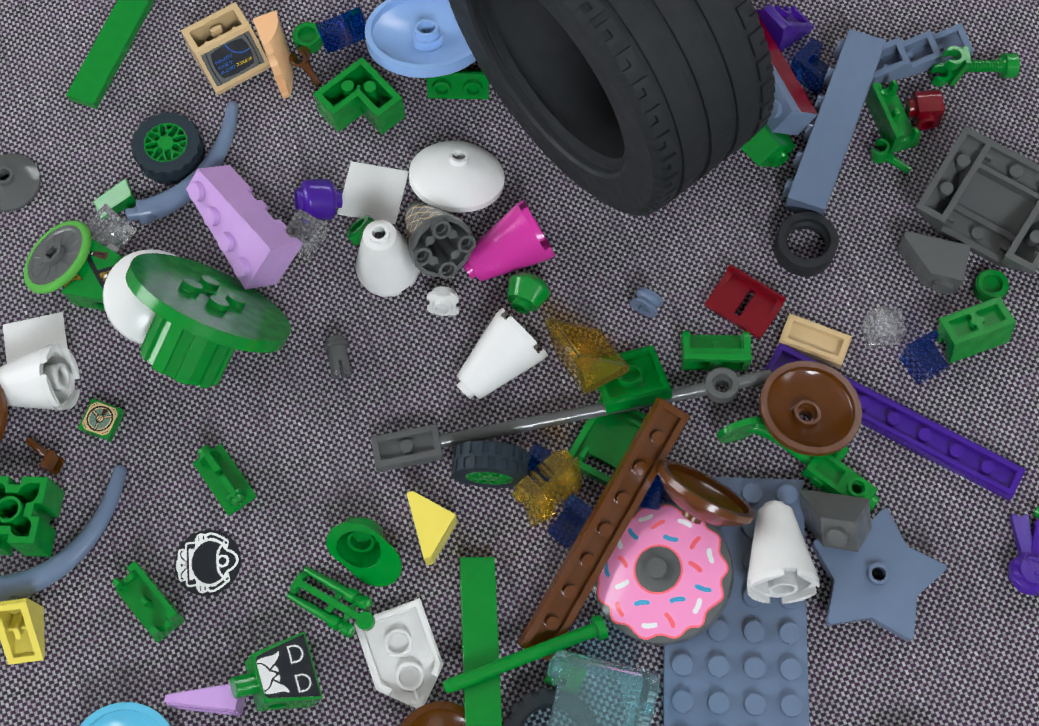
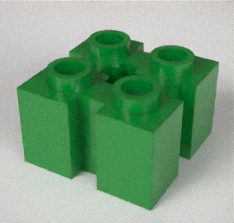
(27, 515)

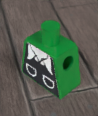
(280, 676)

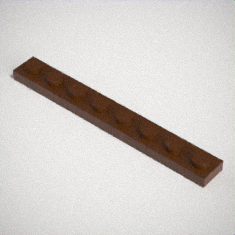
(605, 525)

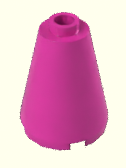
(509, 246)

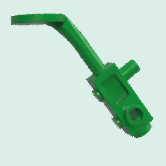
(823, 471)

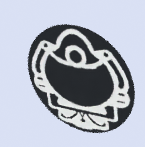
(207, 562)

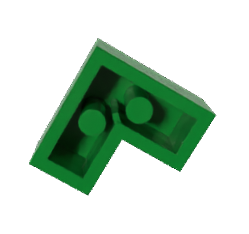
(356, 93)

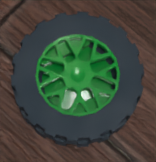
(164, 134)
(489, 464)

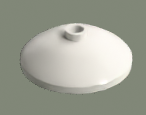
(456, 176)
(122, 306)

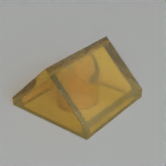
(585, 354)

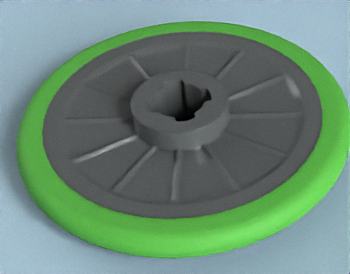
(57, 257)

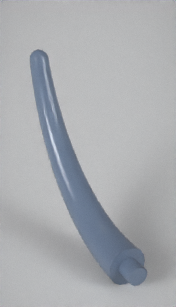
(173, 199)
(47, 573)

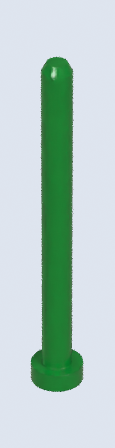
(595, 629)

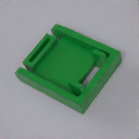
(606, 440)

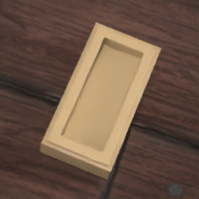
(815, 340)

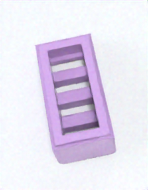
(209, 699)

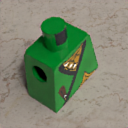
(87, 285)

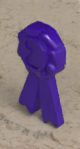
(1024, 569)

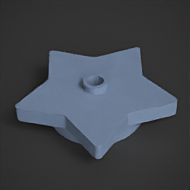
(886, 602)

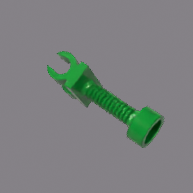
(1006, 66)

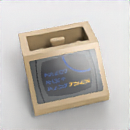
(225, 48)

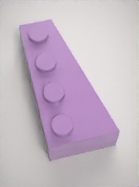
(242, 226)

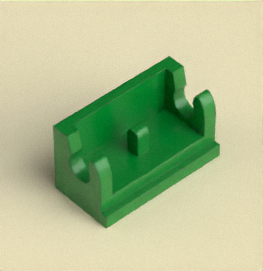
(891, 117)
(975, 329)
(715, 351)
(148, 602)

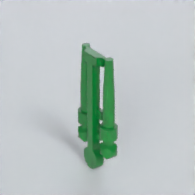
(364, 620)

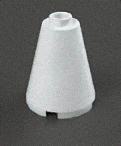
(385, 260)
(498, 357)
(42, 379)
(780, 558)

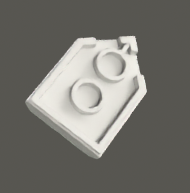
(402, 653)

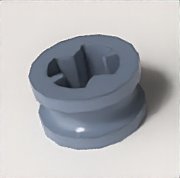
(646, 302)

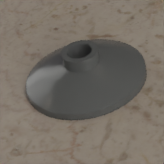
(21, 184)

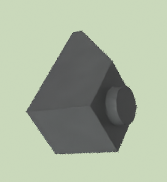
(935, 261)
(836, 519)

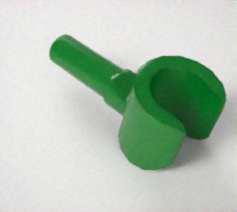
(886, 156)

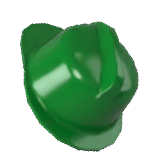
(364, 551)

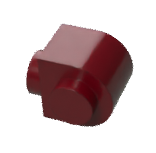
(925, 108)

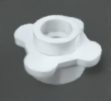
(443, 301)

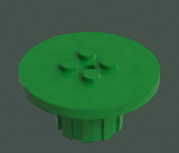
(201, 318)

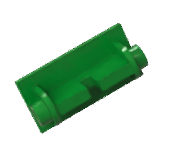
(459, 85)
(223, 478)

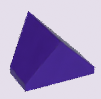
(785, 24)

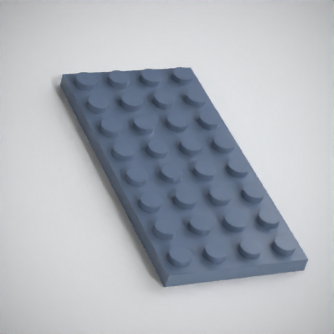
(755, 655)

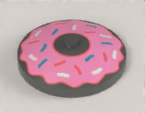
(666, 577)

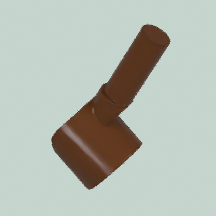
(304, 64)
(51, 461)

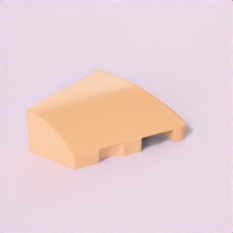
(276, 50)

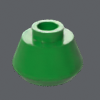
(526, 292)

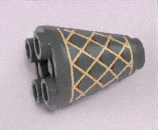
(437, 240)

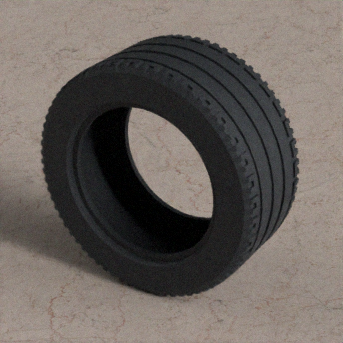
(627, 90)

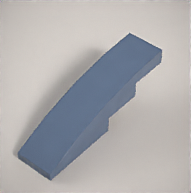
(918, 53)

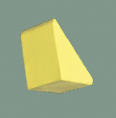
(432, 525)
(22, 630)

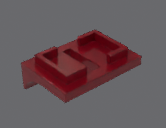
(731, 293)

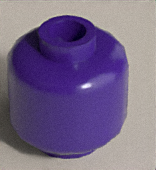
(318, 198)

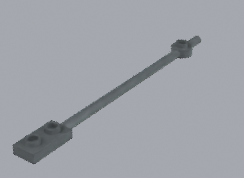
(425, 443)

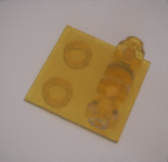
(541, 502)

